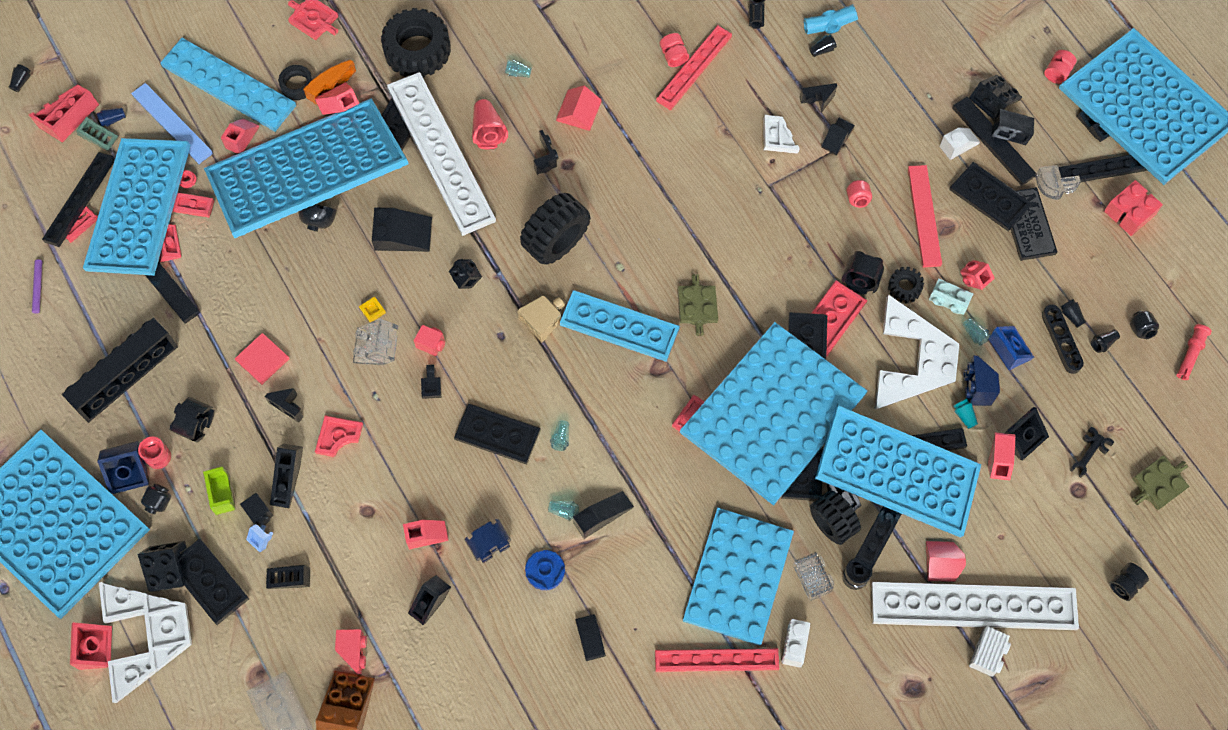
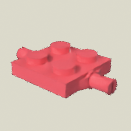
(313, 18)

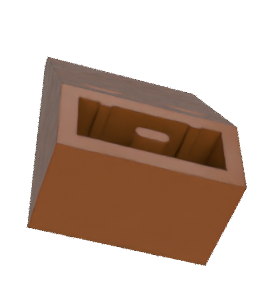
(345, 702)

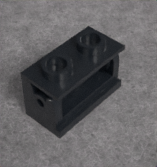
(1013, 127)

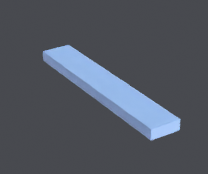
(171, 122)

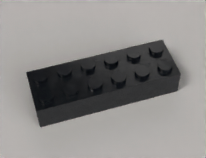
(120, 370)

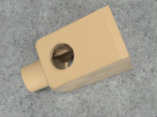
(541, 316)

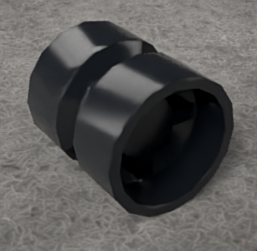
(855, 575)
(1129, 581)

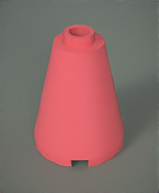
(487, 126)

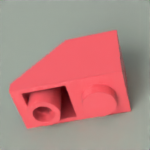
(337, 100)
(239, 135)
(1002, 456)
(425, 533)
(350, 646)

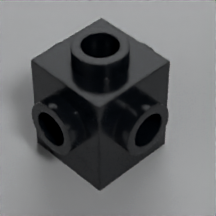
(465, 273)

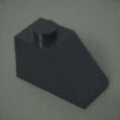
(429, 599)

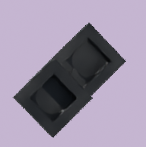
(1093, 127)
(590, 637)

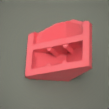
(944, 561)

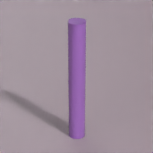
(37, 286)

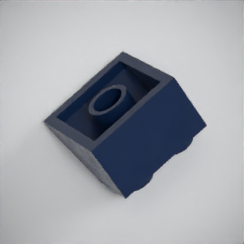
(123, 468)

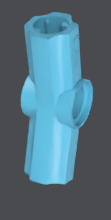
(830, 20)

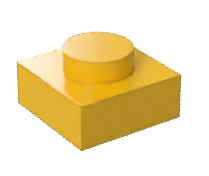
(372, 309)

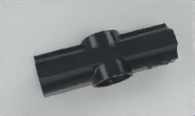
(756, 13)

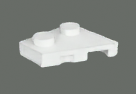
(777, 135)

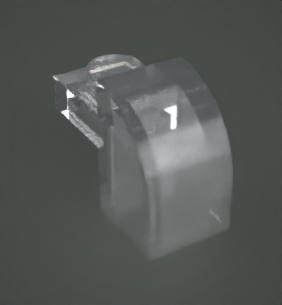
(1053, 185)

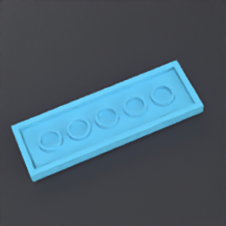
(619, 325)

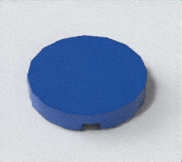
(545, 570)

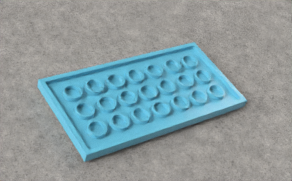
(137, 206)
(898, 471)

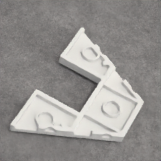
(935, 358)
(166, 635)

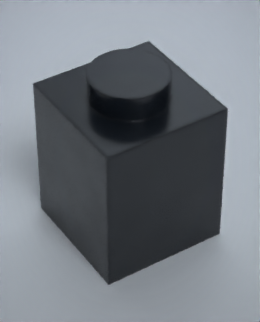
(256, 510)

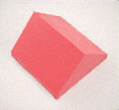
(579, 108)
(90, 646)

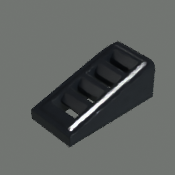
(301, 577)

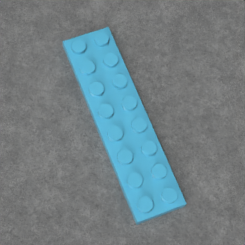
(228, 84)

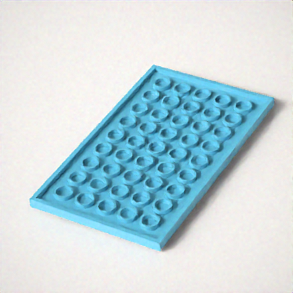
(304, 167)

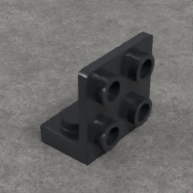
(994, 95)
(162, 566)

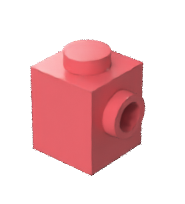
(429, 340)

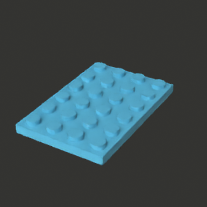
(738, 576)

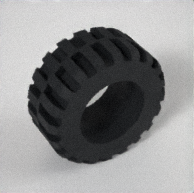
(413, 24)
(555, 228)

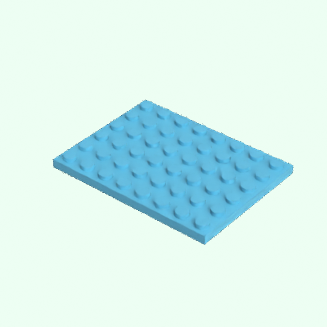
(1148, 105)
(772, 413)
(60, 525)

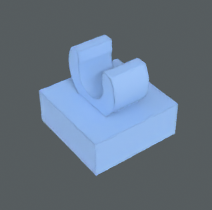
(258, 538)

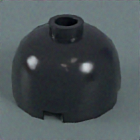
(317, 217)

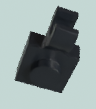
(431, 385)

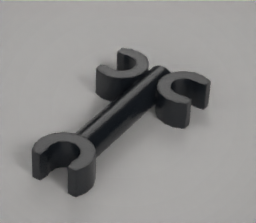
(1096, 441)

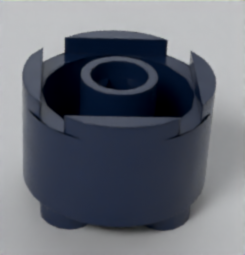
(488, 540)

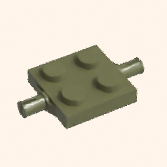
(697, 304)
(1160, 482)

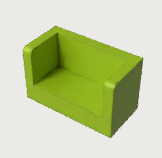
(219, 490)

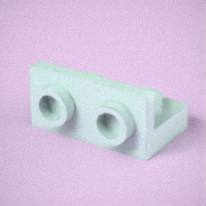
(951, 297)

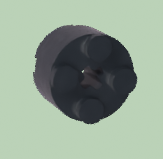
(863, 273)
(191, 419)

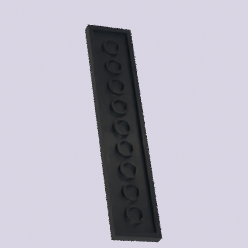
(812, 331)

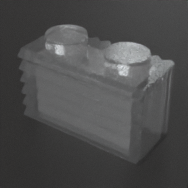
(813, 576)

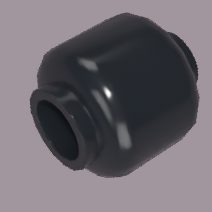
(1144, 325)
(156, 498)

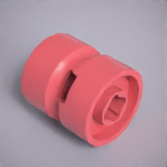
(674, 50)
(1060, 66)
(154, 452)

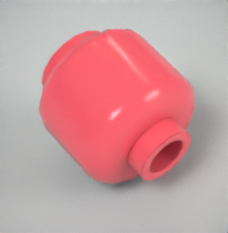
(859, 193)

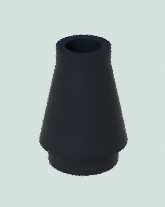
(823, 46)
(19, 77)
(1073, 313)
(1104, 341)

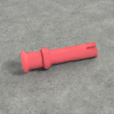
(1195, 344)

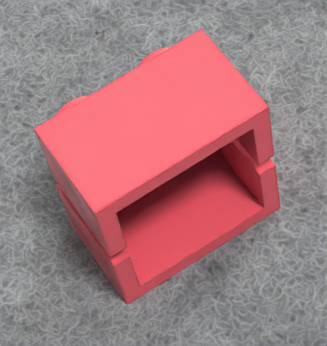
(1137, 206)

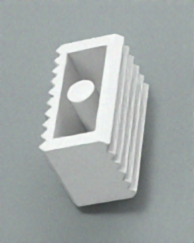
(796, 643)
(989, 651)

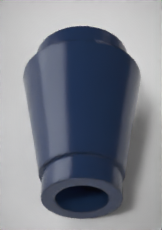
(110, 116)

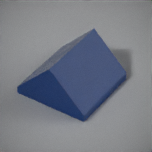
(1010, 346)

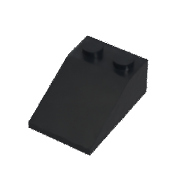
(400, 230)

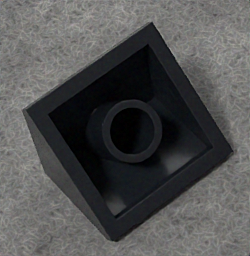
(1028, 433)

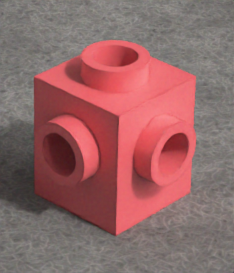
(977, 274)

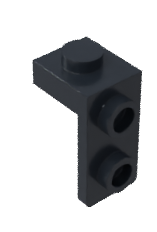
(549, 161)

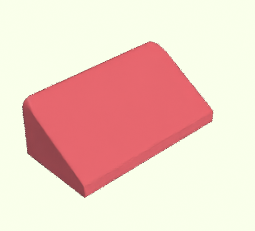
(170, 247)

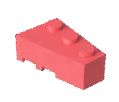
(66, 113)

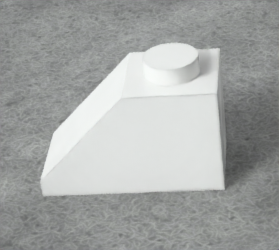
(958, 142)

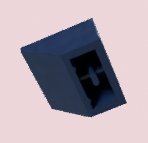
(981, 382)

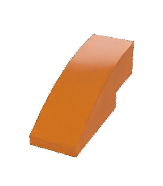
(329, 80)

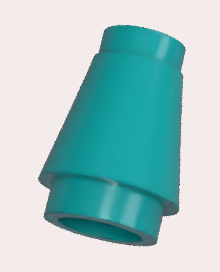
(966, 413)

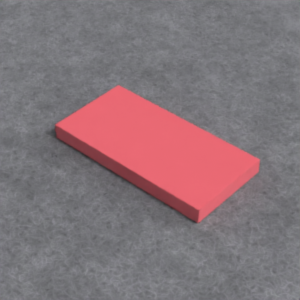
(842, 308)

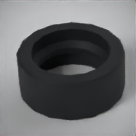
(292, 71)

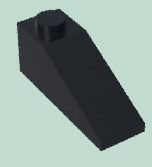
(285, 474)
(601, 514)

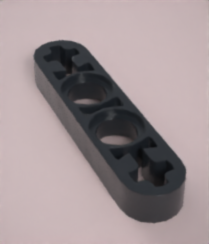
(1066, 338)

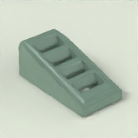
(81, 131)

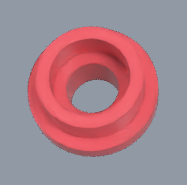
(188, 175)

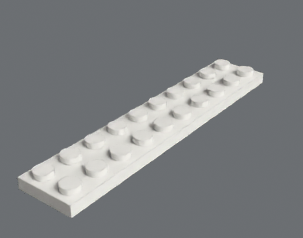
(441, 154)
(974, 606)

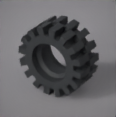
(911, 276)

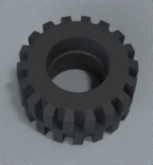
(835, 517)

